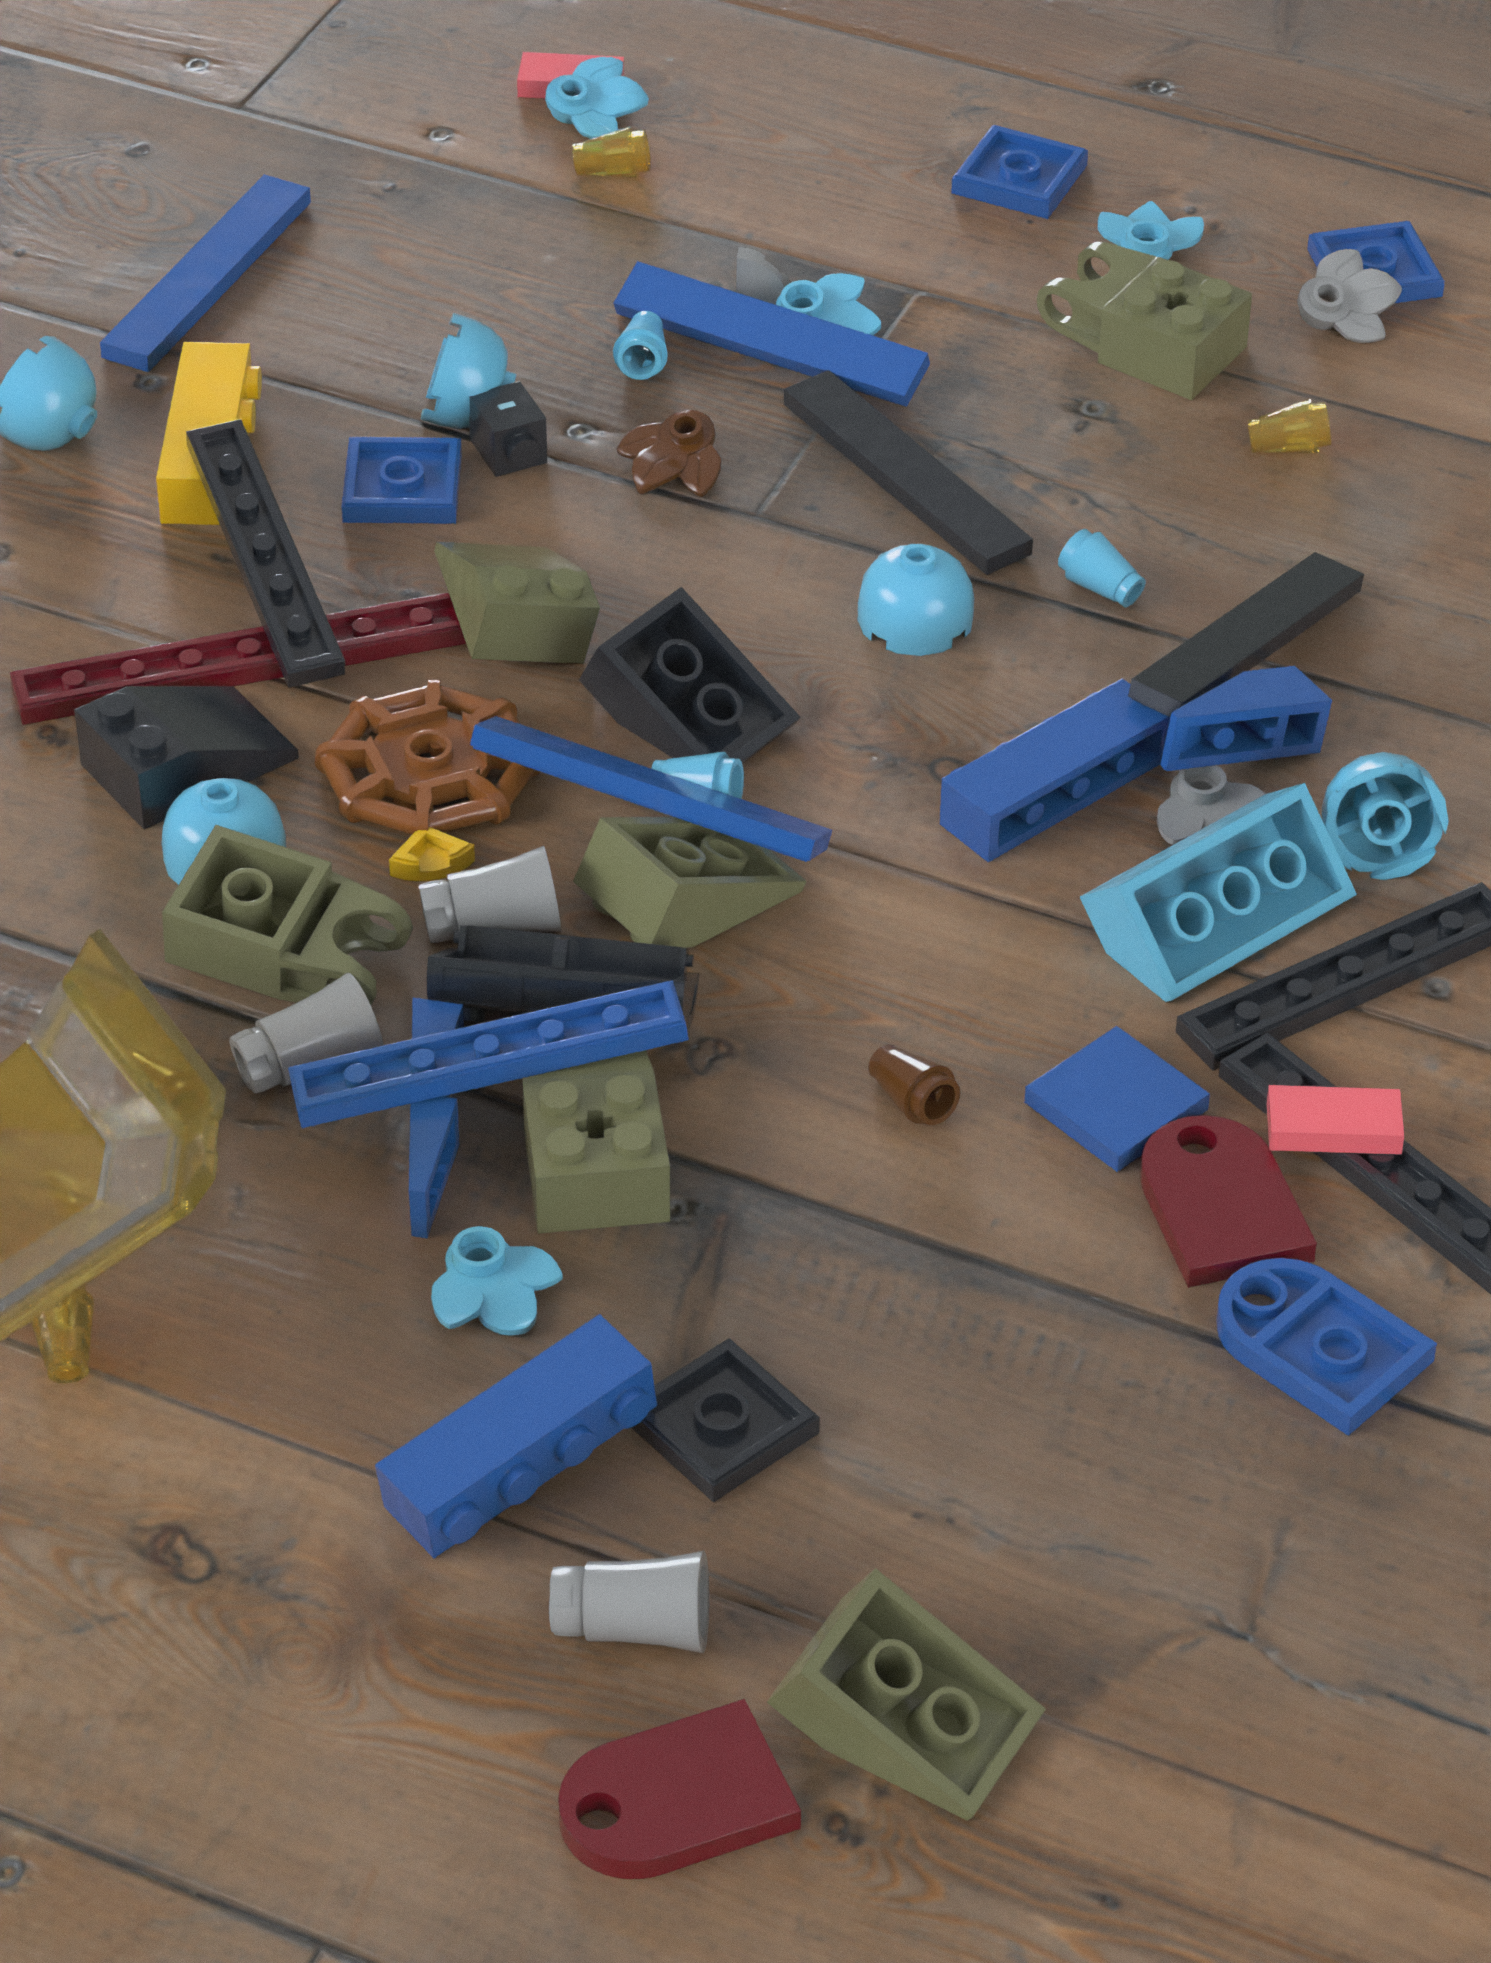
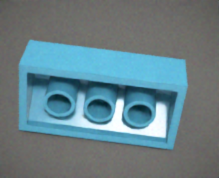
(1220, 893)

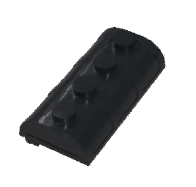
(545, 970)

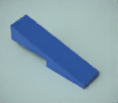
(432, 1124)

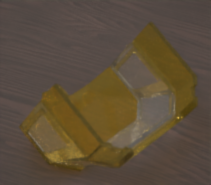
(98, 1134)

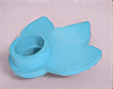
(594, 96)
(1151, 231)
(831, 300)
(492, 1282)

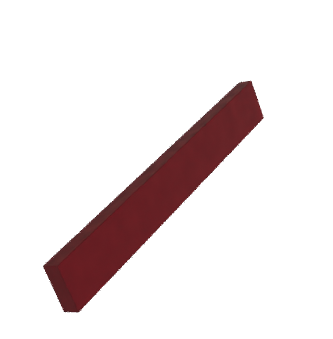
(231, 657)

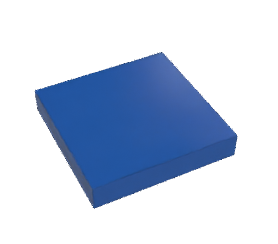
(1020, 171)
(1388, 248)
(402, 480)
(1114, 1097)

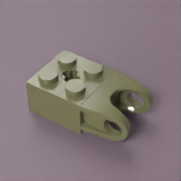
(1151, 317)
(275, 919)
(596, 1145)

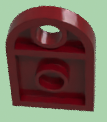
(1221, 1204)
(677, 1795)

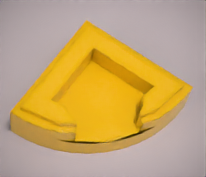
(431, 856)

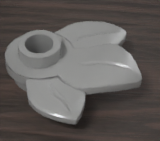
(1353, 297)
(1199, 799)

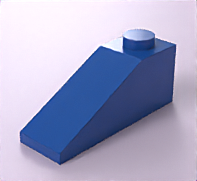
(1248, 720)

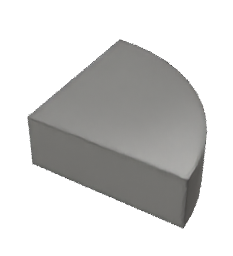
(758, 277)

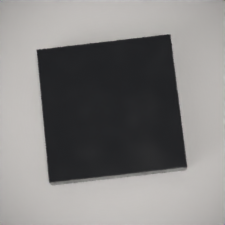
(725, 1420)

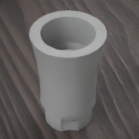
(498, 895)
(316, 1028)
(634, 1601)

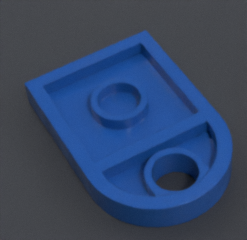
(1319, 1340)

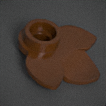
(665, 453)

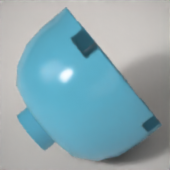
(465, 367)
(47, 397)
(916, 600)
(212, 803)
(1384, 815)

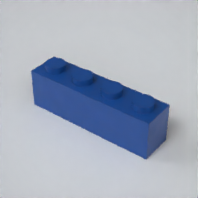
(1052, 771)
(516, 1436)

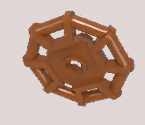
(407, 727)

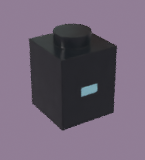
(508, 429)

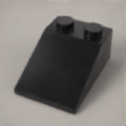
(686, 685)
(164, 739)

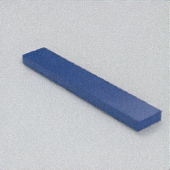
(205, 273)
(773, 333)
(651, 788)
(487, 1054)

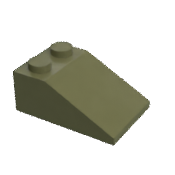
(519, 602)
(679, 879)
(906, 1699)

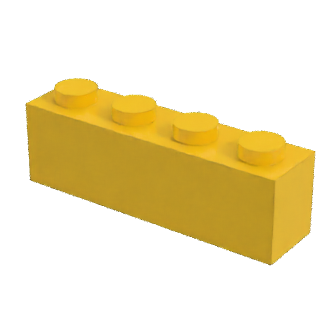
(210, 388)

